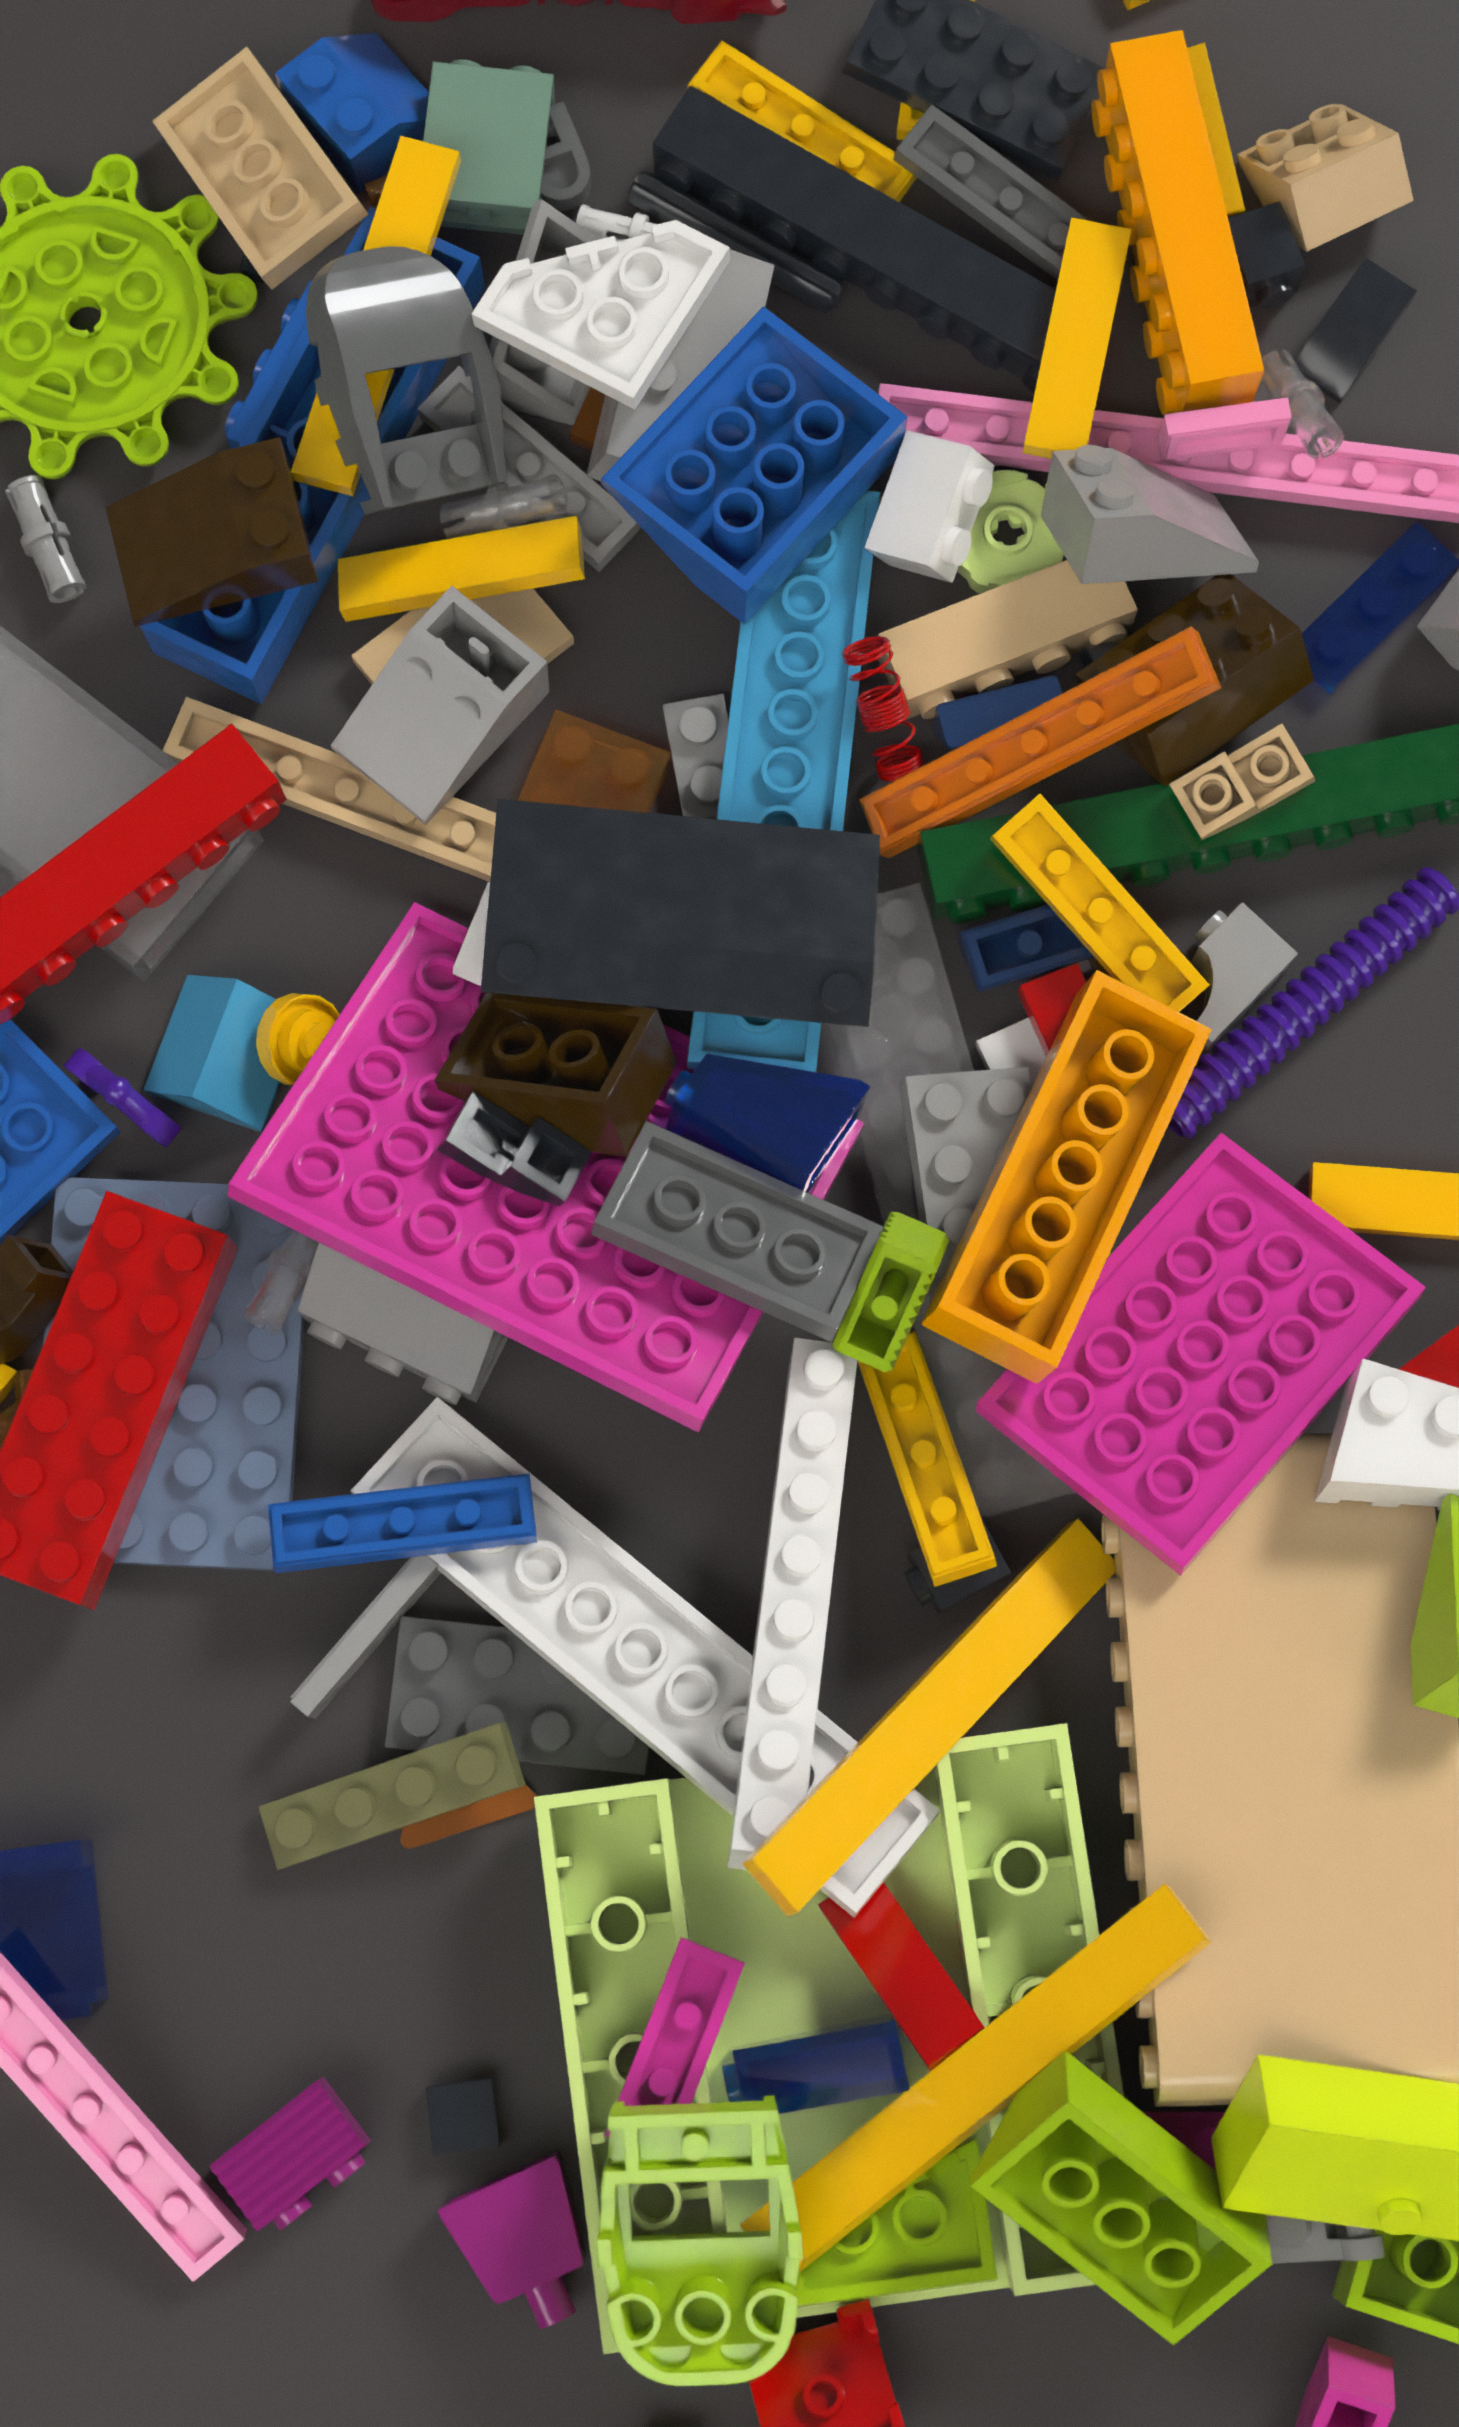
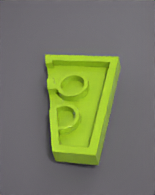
(916, 2242)

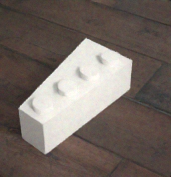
(1393, 1440)

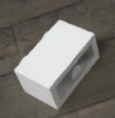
(930, 506)

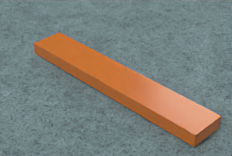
(1042, 741)

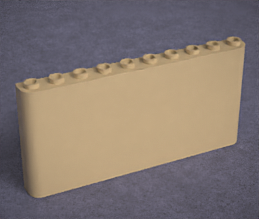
(1290, 1790)

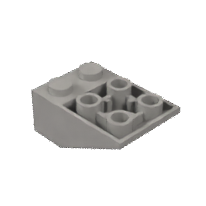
(442, 705)

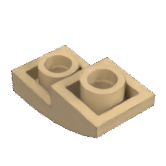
(1242, 783)

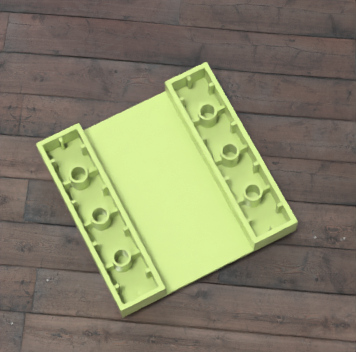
(988, 1886)

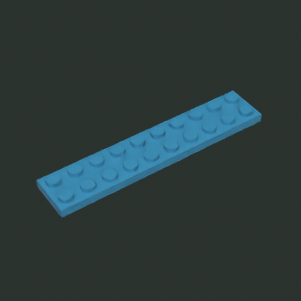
(793, 740)

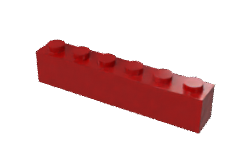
(131, 863)

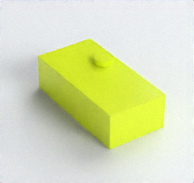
(1342, 2148)

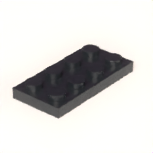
(981, 73)

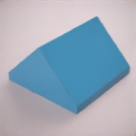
(212, 1053)

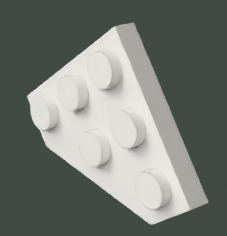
(606, 305)

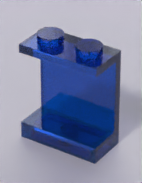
(54, 1924)

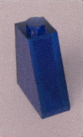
(766, 1115)
(820, 2066)

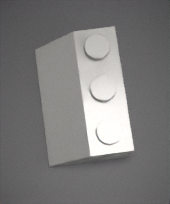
(398, 1327)

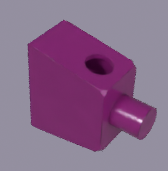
(521, 2236)

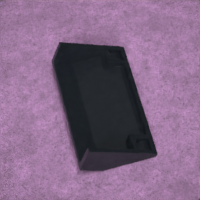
(681, 913)

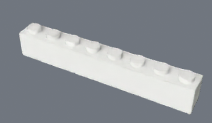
(794, 1594)

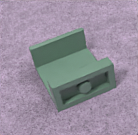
(501, 134)

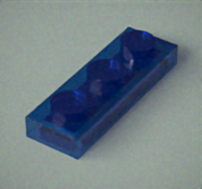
(1376, 605)

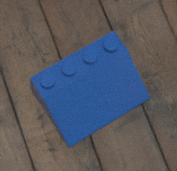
(756, 463)

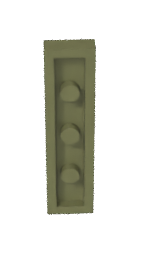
(392, 1795)

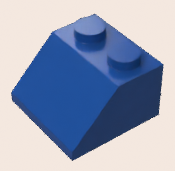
(355, 102)

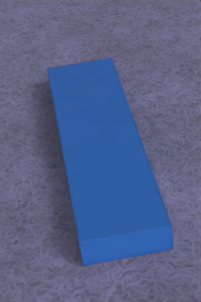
(401, 1523)

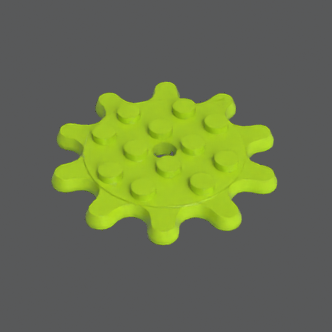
(152, 322)

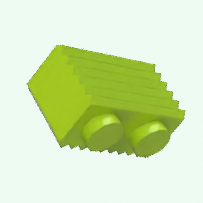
(891, 1291)

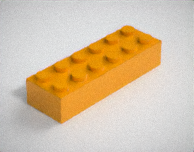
(1178, 224)
(1066, 1178)

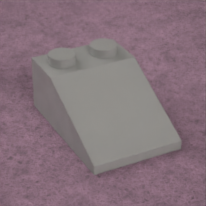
(1136, 522)

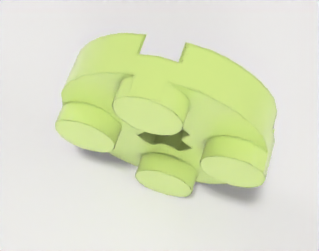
(995, 563)

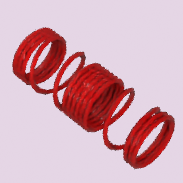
(883, 709)

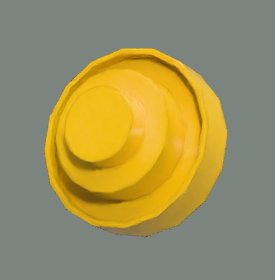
(292, 1033)

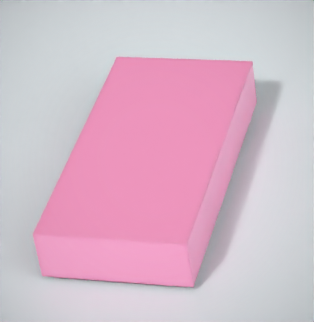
(1224, 429)

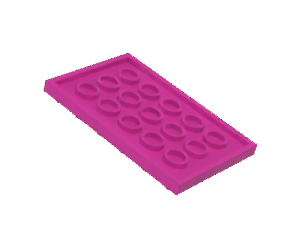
(1204, 1353)

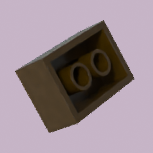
(1254, 656)

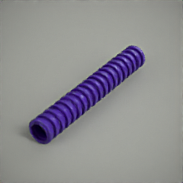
(1313, 997)

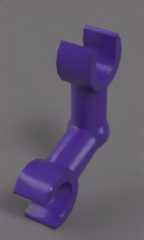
(119, 1093)

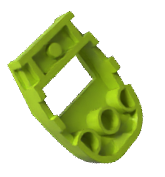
(700, 2301)

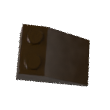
(212, 534)
(566, 1061)

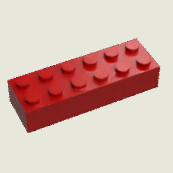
(105, 1394)

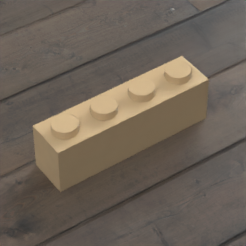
(1003, 635)

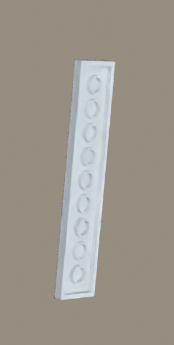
(626, 1638)

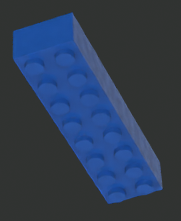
(250, 639)

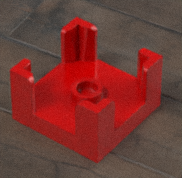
(830, 2378)

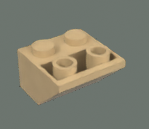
(1329, 173)

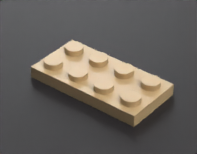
(260, 168)

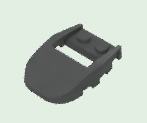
(391, 313)

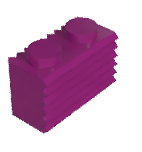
(290, 2155)

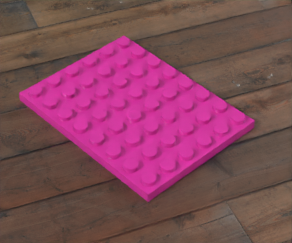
(362, 1174)

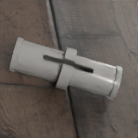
(45, 539)

